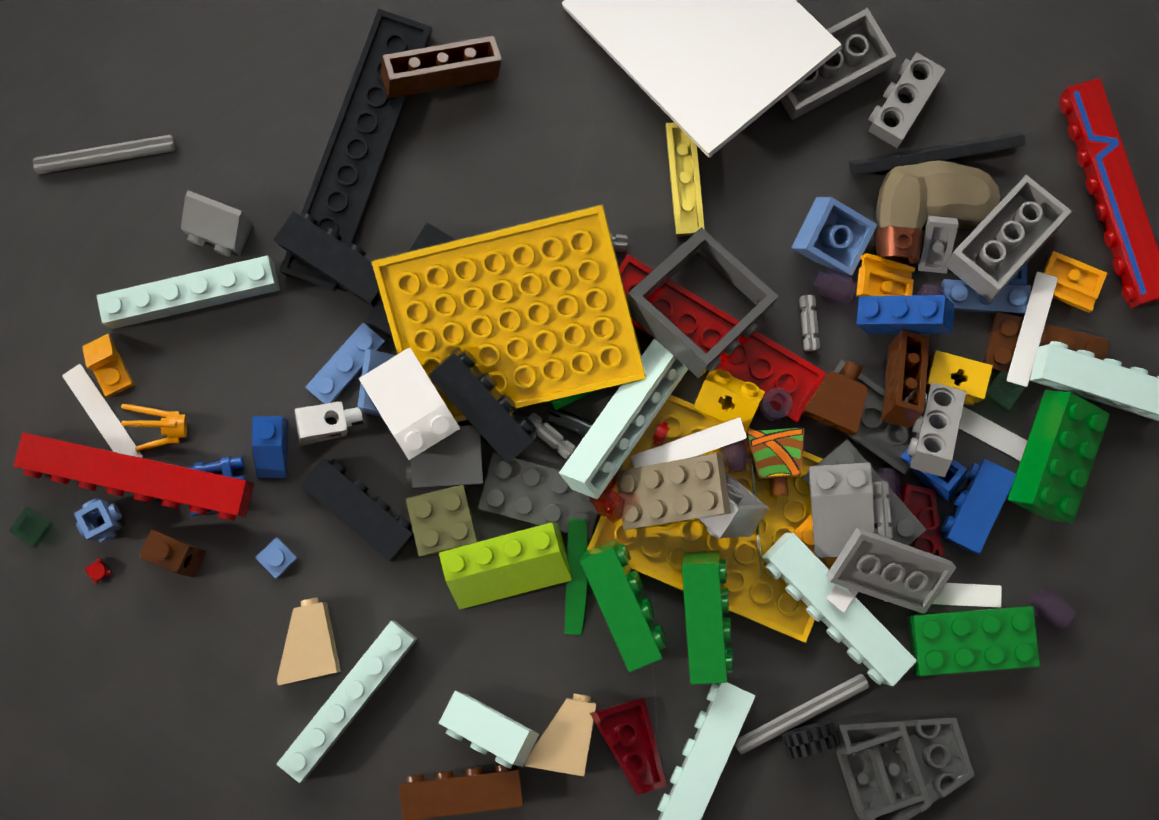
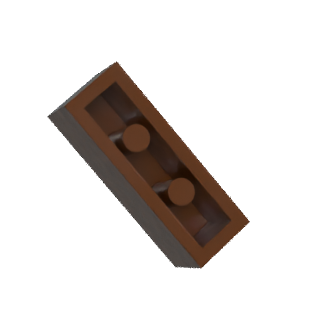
(905, 378)

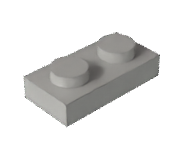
(937, 244)

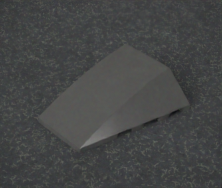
(901, 765)

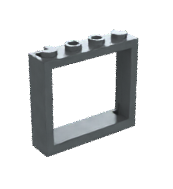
(673, 338)

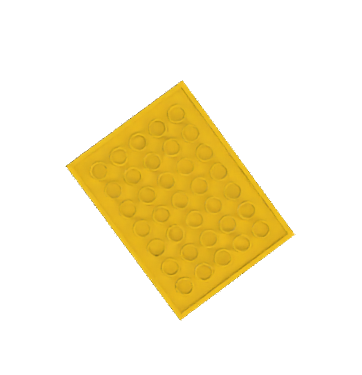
(526, 300)
(661, 548)

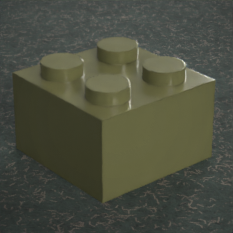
(441, 520)

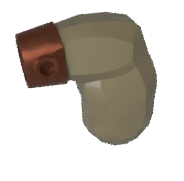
(932, 190)

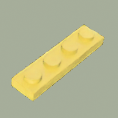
(684, 182)

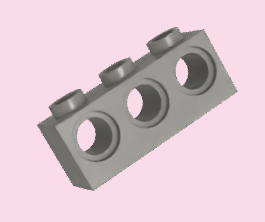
(915, 89)
(937, 430)

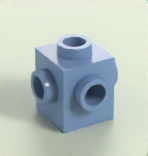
(89, 518)

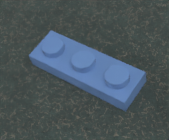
(1010, 300)
(344, 365)

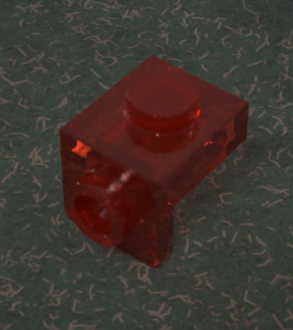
(609, 503)

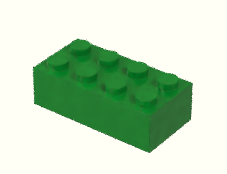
(1059, 456)
(623, 605)
(705, 619)
(973, 641)

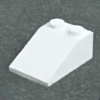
(409, 403)

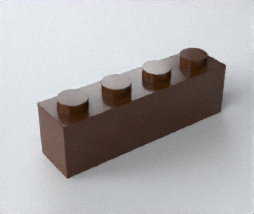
(440, 66)
(460, 794)

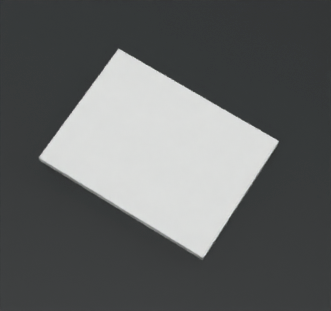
(709, 60)

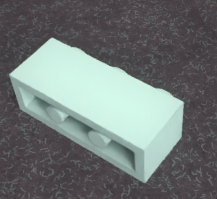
(488, 730)

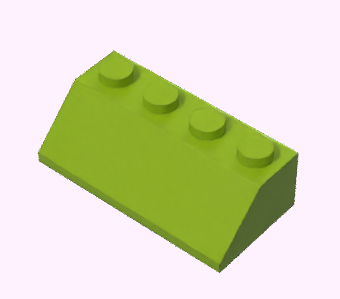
(506, 565)

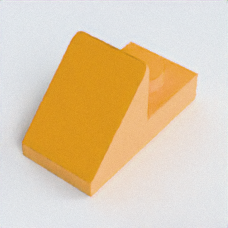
(106, 363)

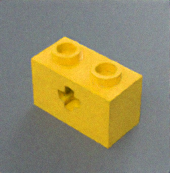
(973, 374)
(715, 398)

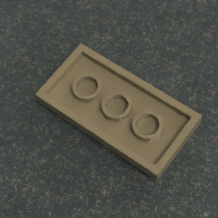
(674, 491)

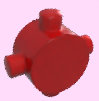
(660, 433)
(97, 571)

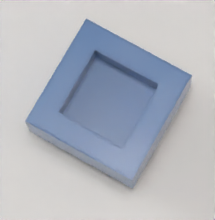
(276, 558)

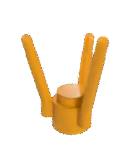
(173, 425)

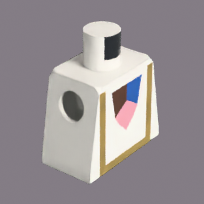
(313, 427)

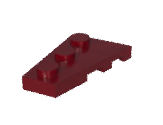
(923, 506)
(632, 743)

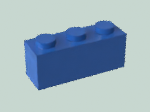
(912, 313)
(977, 506)

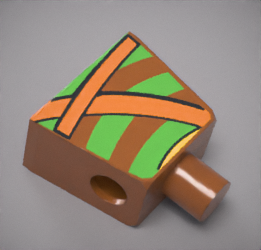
(776, 456)

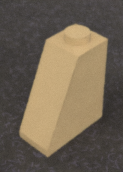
(309, 644)
(566, 738)

